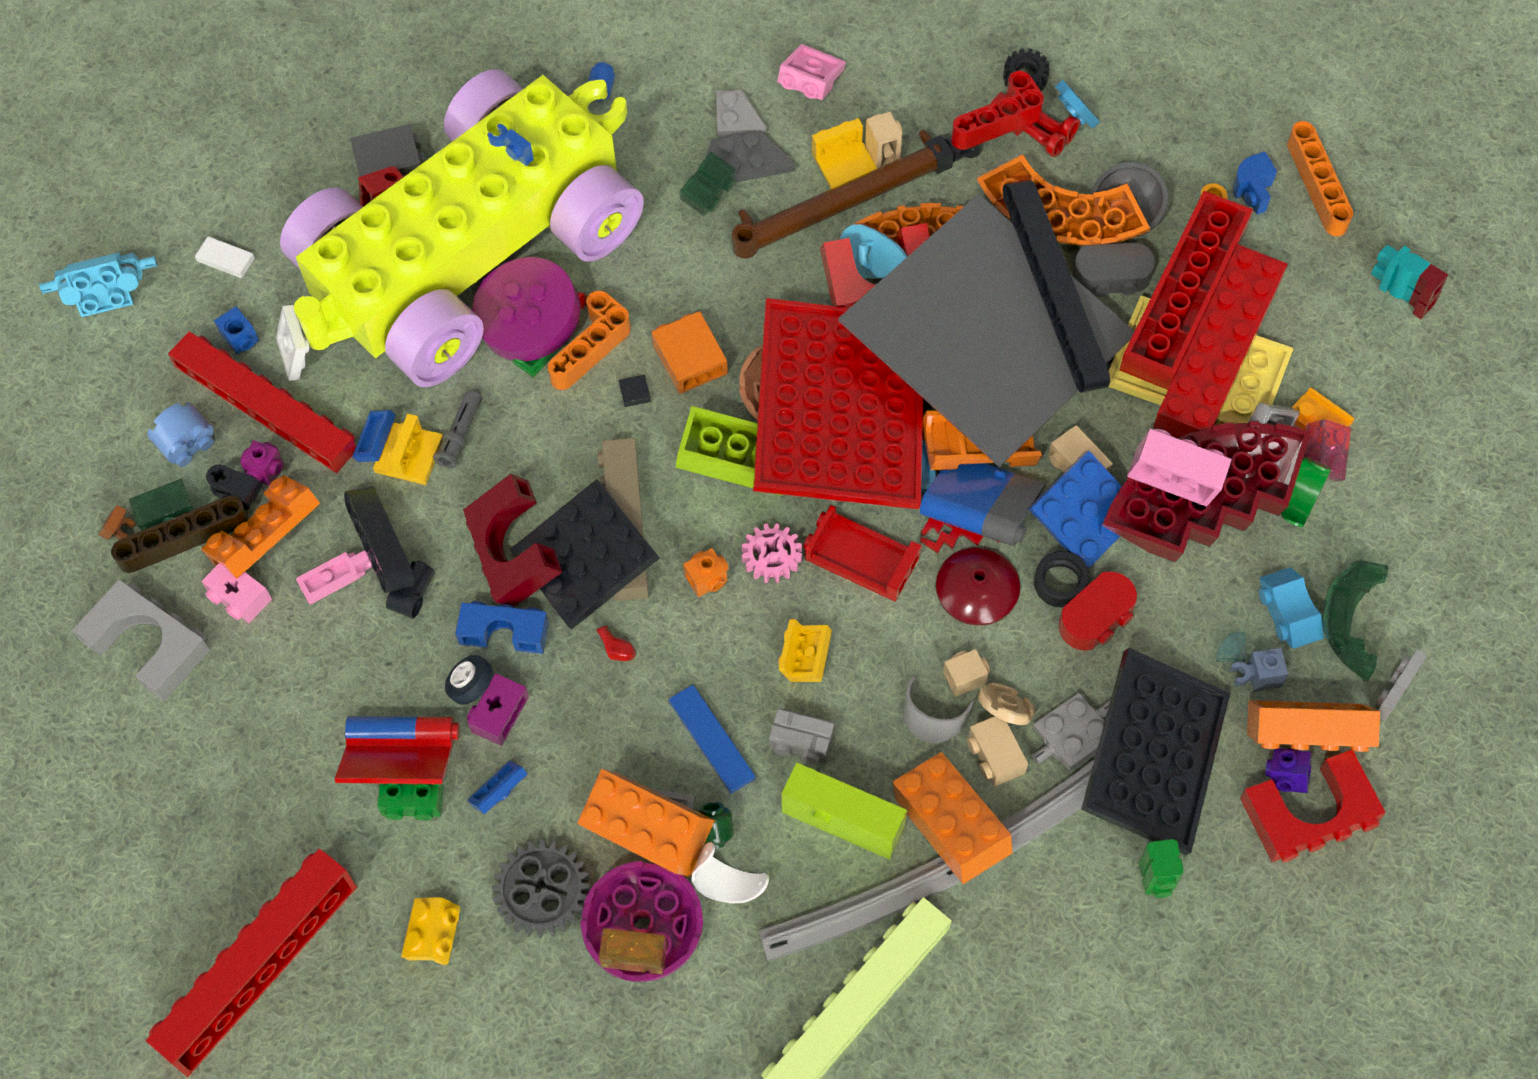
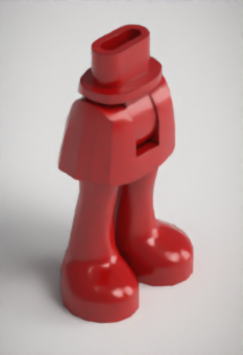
(1061, 132)

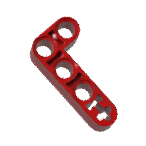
(1019, 109)

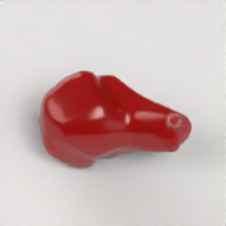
(615, 647)

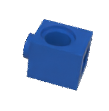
(234, 322)

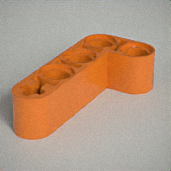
(565, 367)

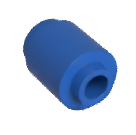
(604, 72)

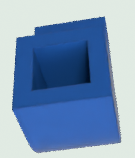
(1252, 179)

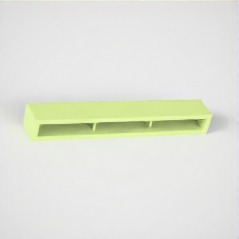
(863, 995)

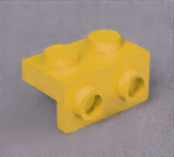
(804, 652)
(431, 930)

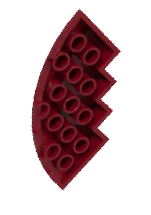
(1258, 477)

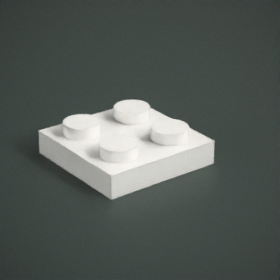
(291, 343)

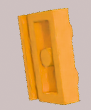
(1316, 407)

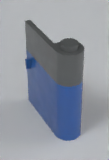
(982, 501)

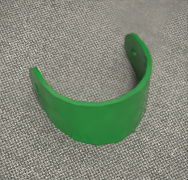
(1306, 490)

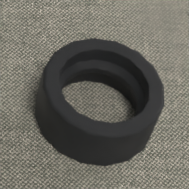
(1060, 559)

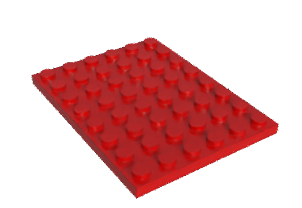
(833, 414)

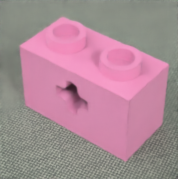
(241, 596)

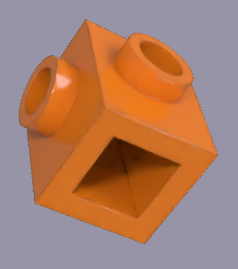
(706, 572)

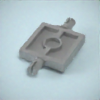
(1070, 732)

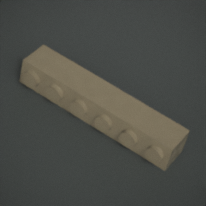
(622, 484)

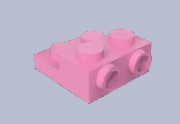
(810, 72)

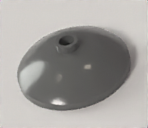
(1145, 184)

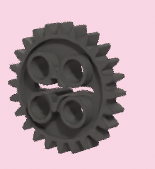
(532, 913)

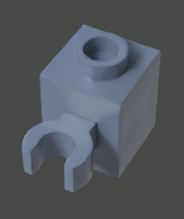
(1264, 669)

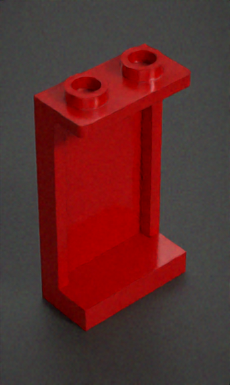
(861, 554)

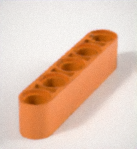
(1320, 178)

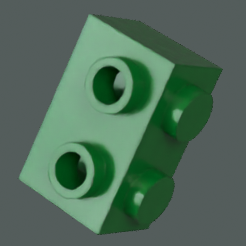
(414, 800)

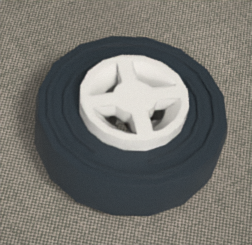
(468, 679)

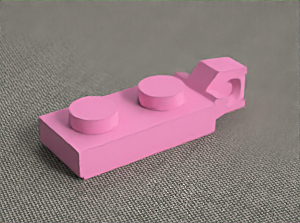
(333, 575)

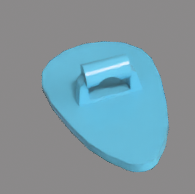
(873, 251)

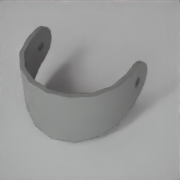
(930, 728)

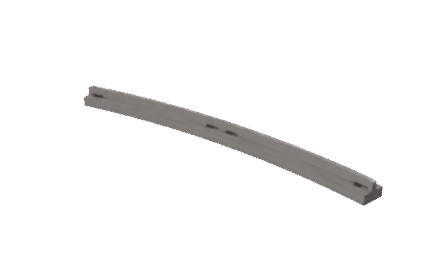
(919, 883)

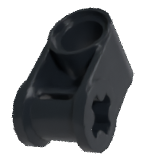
(230, 482)

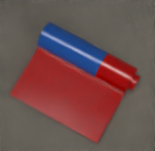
(397, 749)

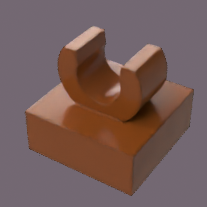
(114, 522)

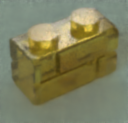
(633, 951)

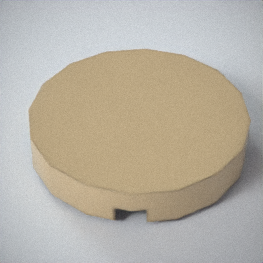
(1005, 704)

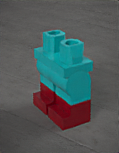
(1409, 278)

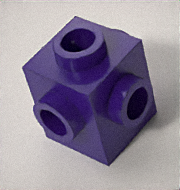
(1290, 770)

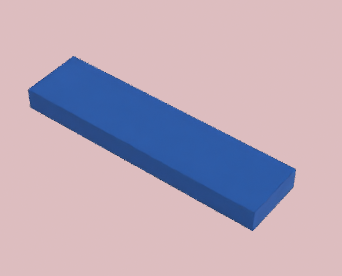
(712, 739)

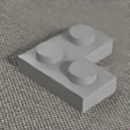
(1401, 680)

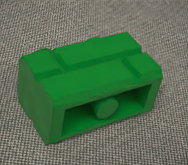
(1161, 868)

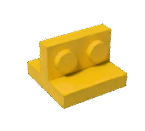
(409, 451)

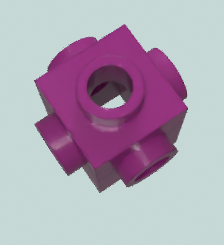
(262, 461)

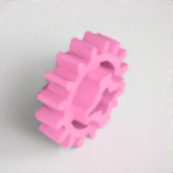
(774, 563)

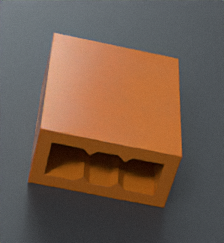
(689, 352)

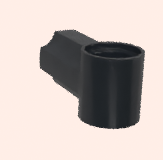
(410, 600)

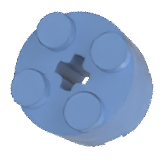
(181, 433)

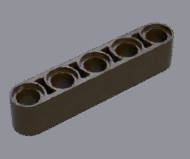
(165, 534)

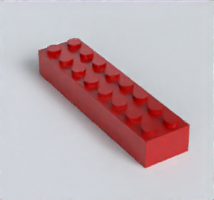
(1185, 290)
(1220, 343)
(251, 962)

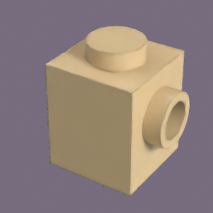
(966, 672)

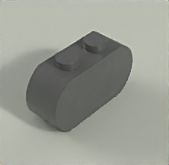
(1114, 268)

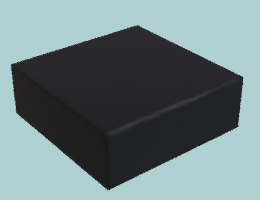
(634, 391)

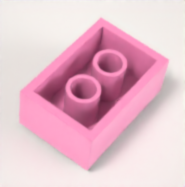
(1179, 467)

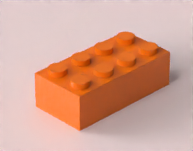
(1313, 724)
(952, 817)
(645, 822)

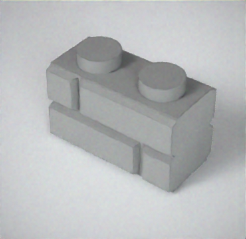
(801, 736)

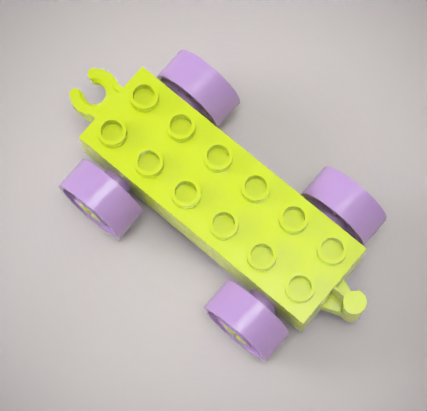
(405, 256)

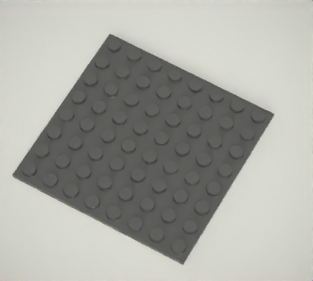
(975, 333)

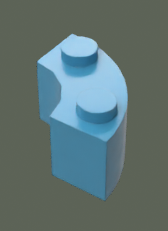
(1291, 608)

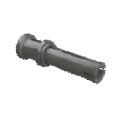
(454, 438)

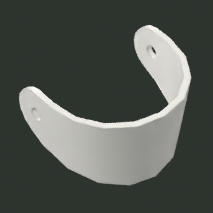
(724, 882)

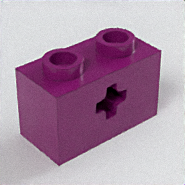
(497, 724)

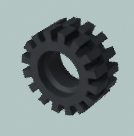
(1030, 61)

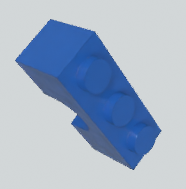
(480, 620)

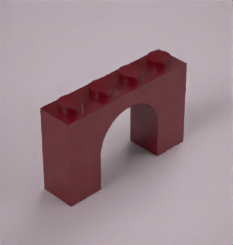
(488, 522)

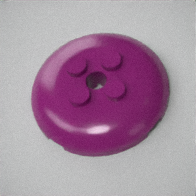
(650, 893)

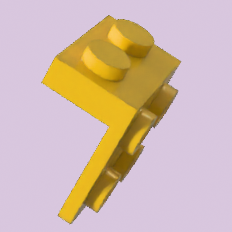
(842, 153)

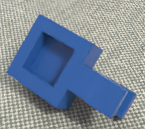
(516, 146)

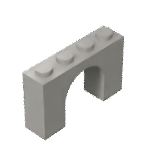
(126, 607)

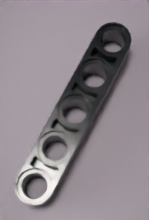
(379, 539)

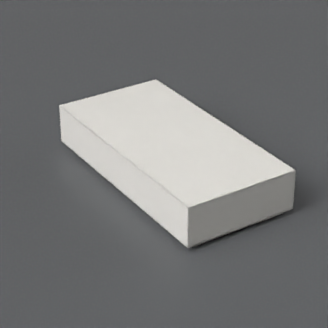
(224, 257)

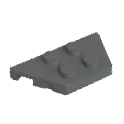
(751, 155)

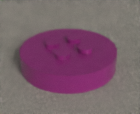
(527, 308)

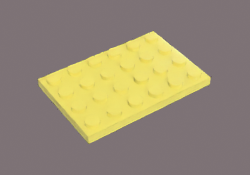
(1255, 383)

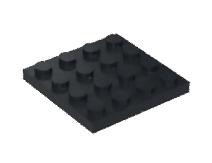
(595, 550)

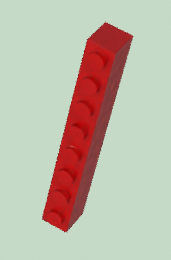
(263, 401)

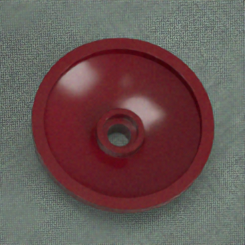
(976, 600)

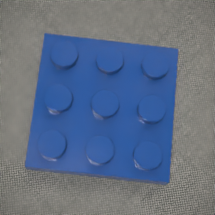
(1077, 507)

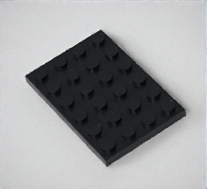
(1156, 751)

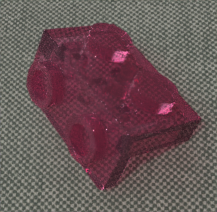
(1329, 446)

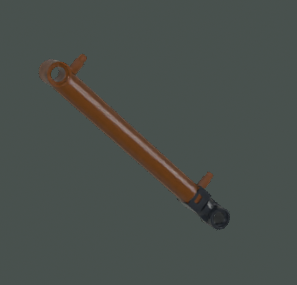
(936, 157)

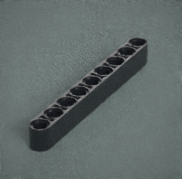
(1056, 286)

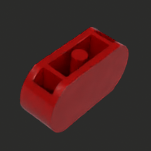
(1098, 611)

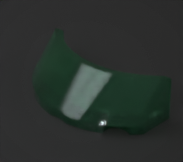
(1339, 609)

